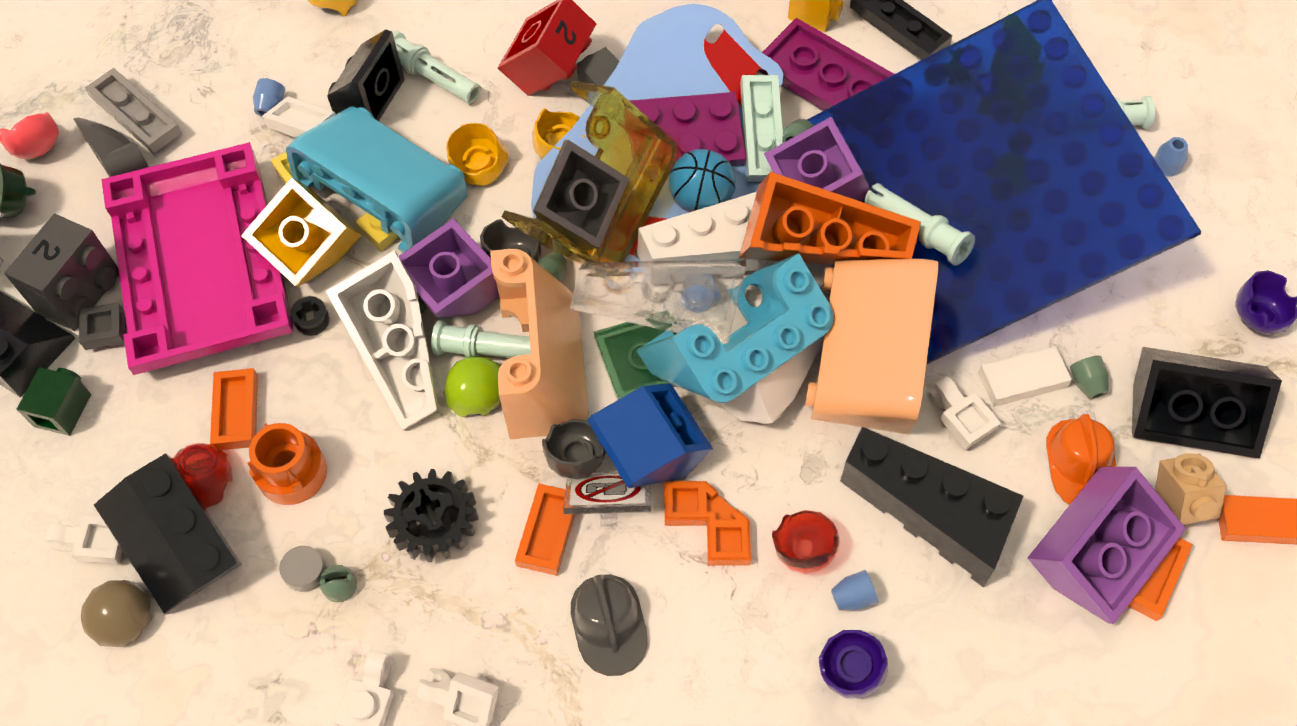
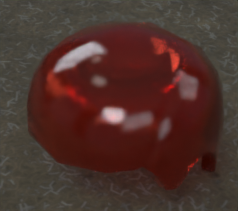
(206, 470)
(806, 541)

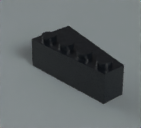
(933, 499)

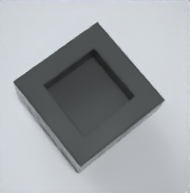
(101, 326)

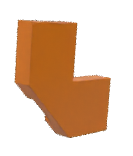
(700, 505)

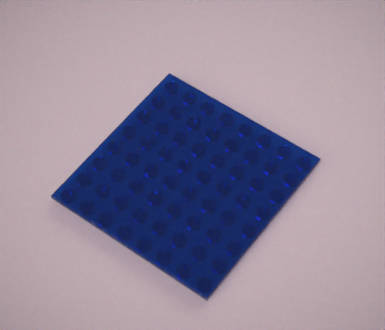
(1024, 154)

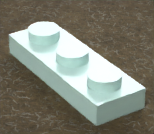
(760, 122)

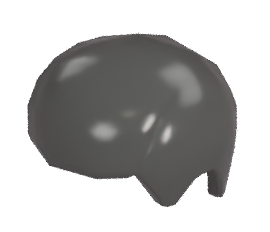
(500, 236)
(573, 449)

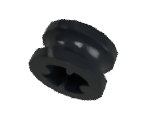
(305, 305)

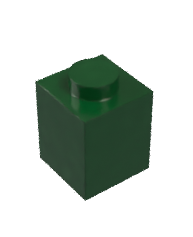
(54, 400)

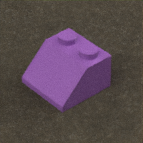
(820, 160)
(451, 272)

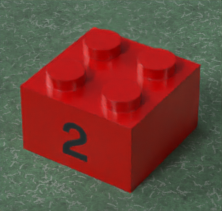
(548, 46)

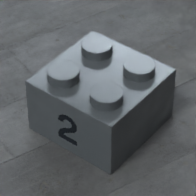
(63, 271)

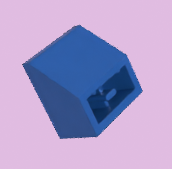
(650, 436)

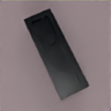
(904, 25)

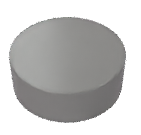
(302, 568)

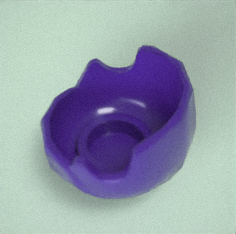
(1265, 304)
(853, 664)

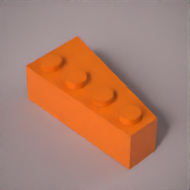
(822, 226)

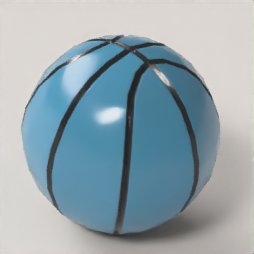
(701, 180)

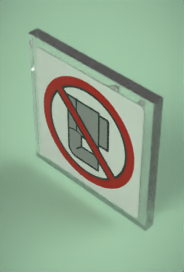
(605, 495)

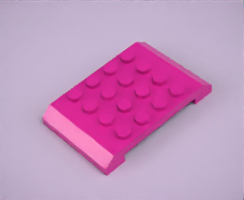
(182, 259)

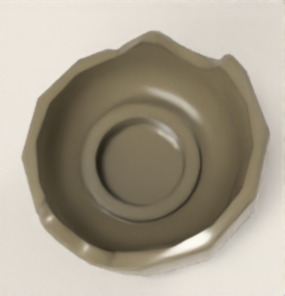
(116, 613)

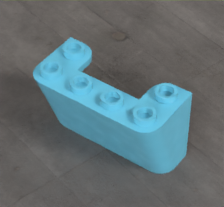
(784, 324)

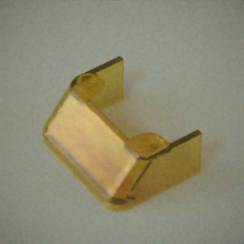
(632, 147)

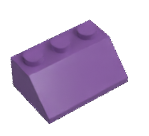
(1107, 542)

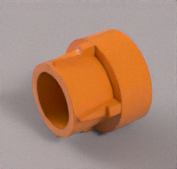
(304, 462)

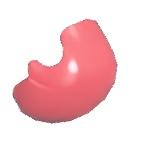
(30, 136)

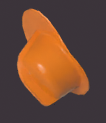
(1076, 452)

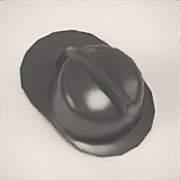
(609, 625)

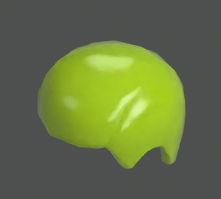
(472, 386)

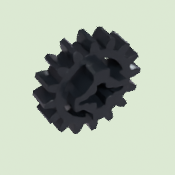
(411, 522)

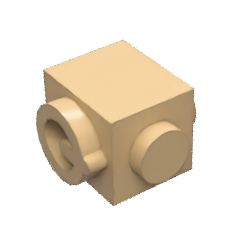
(1190, 488)

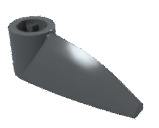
(111, 148)

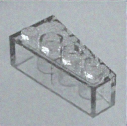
(663, 293)

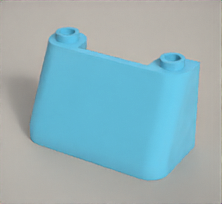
(378, 173)

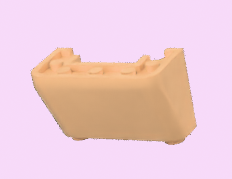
(876, 344)
(551, 380)

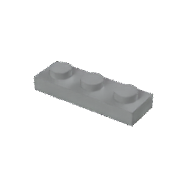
(133, 110)

